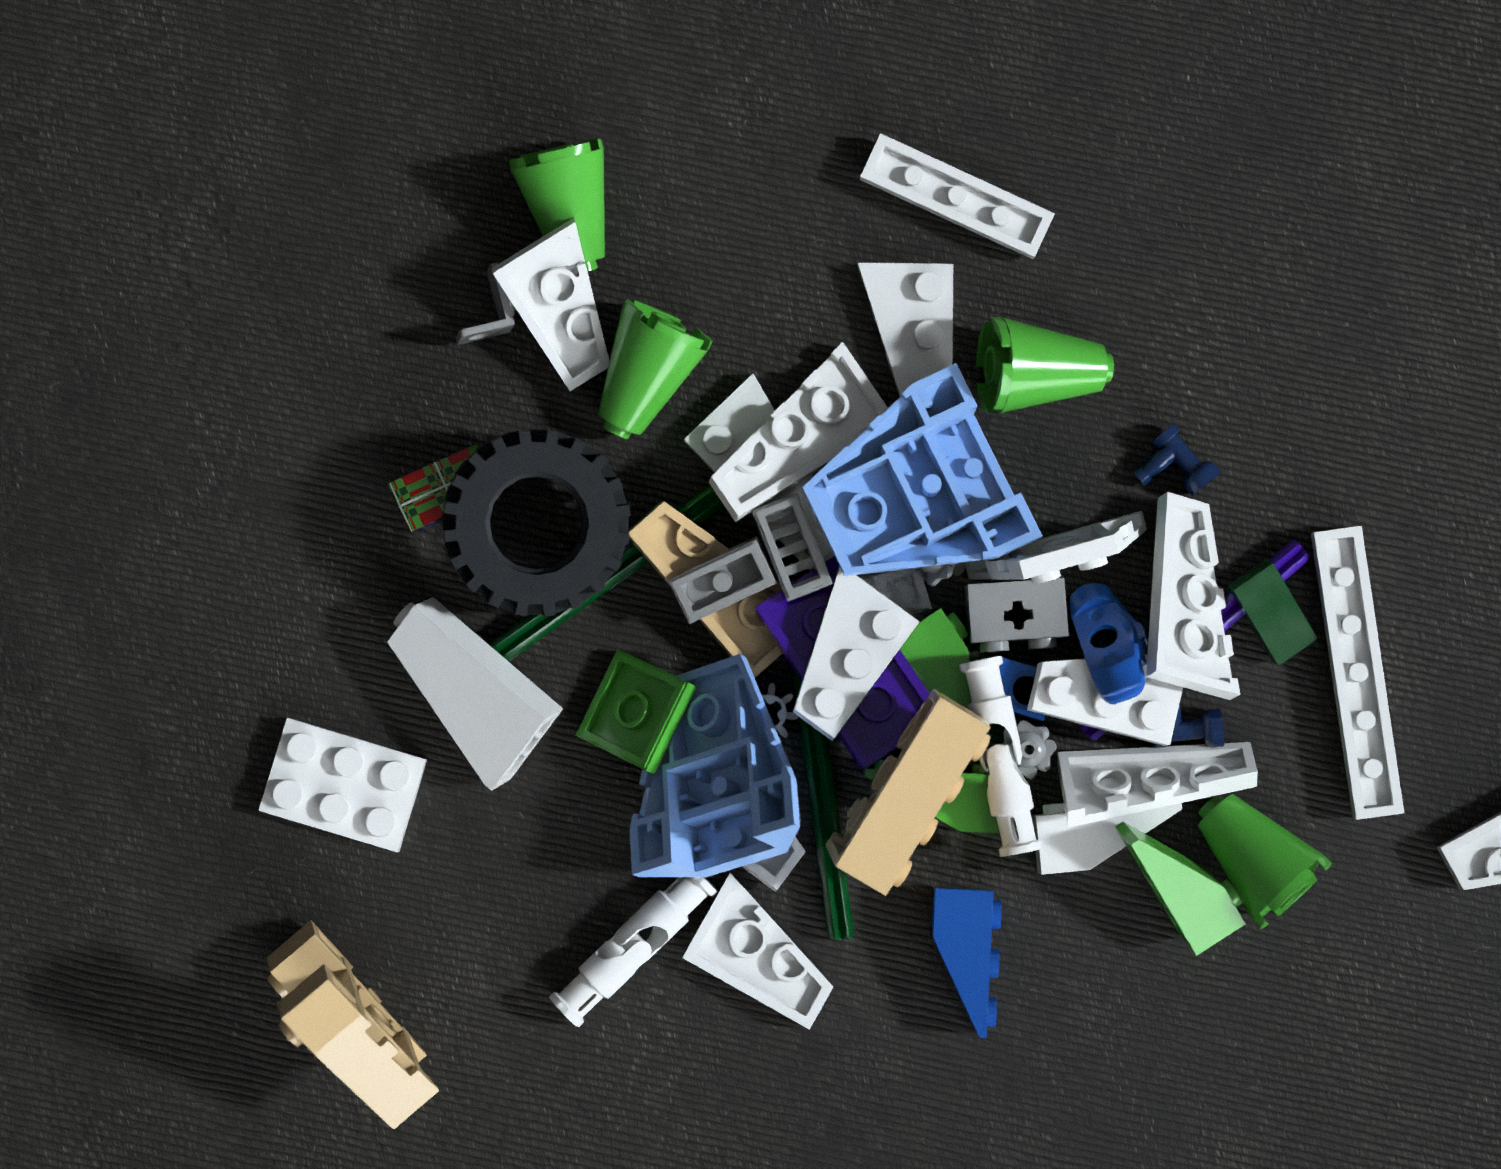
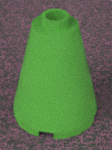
(567, 185)
(646, 366)
(1036, 366)
(1259, 856)

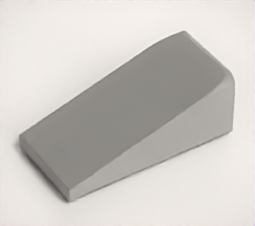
(723, 580)

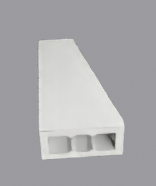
(473, 690)

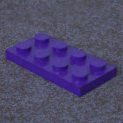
(888, 705)

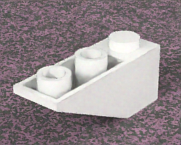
(1089, 843)

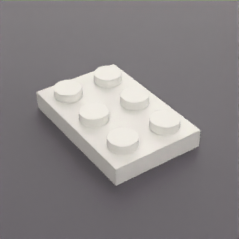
(343, 785)

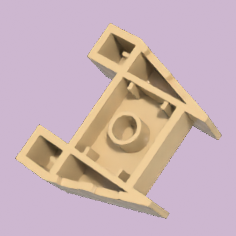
(347, 1026)

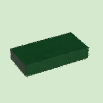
(1272, 612)

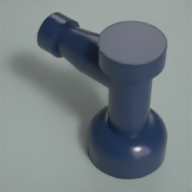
(1173, 449)
(1208, 728)

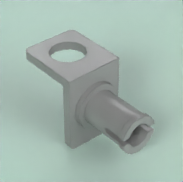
(505, 312)

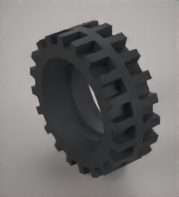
(470, 507)

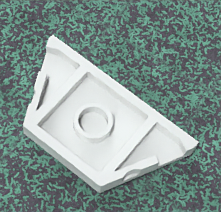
(1046, 556)

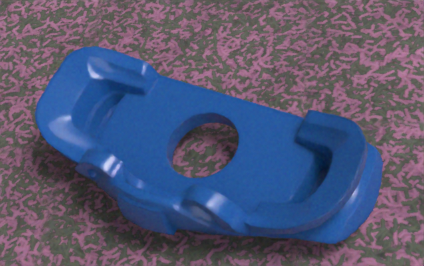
(1119, 667)

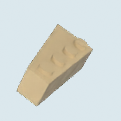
(909, 793)

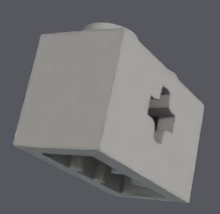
(990, 601)

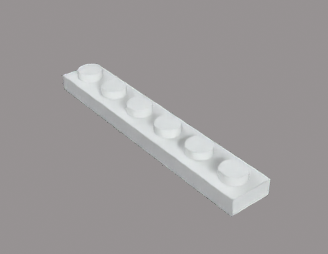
(1357, 673)

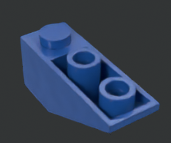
(963, 935)

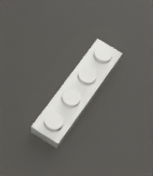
(956, 196)

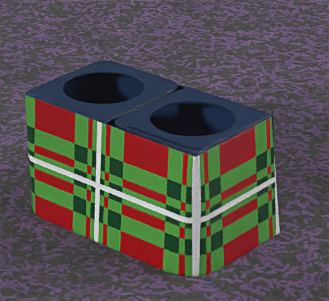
(423, 491)

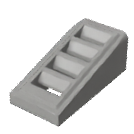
(776, 511)

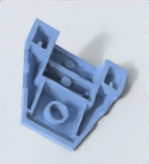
(919, 487)
(721, 786)

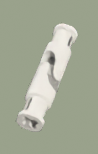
(1007, 789)
(626, 951)

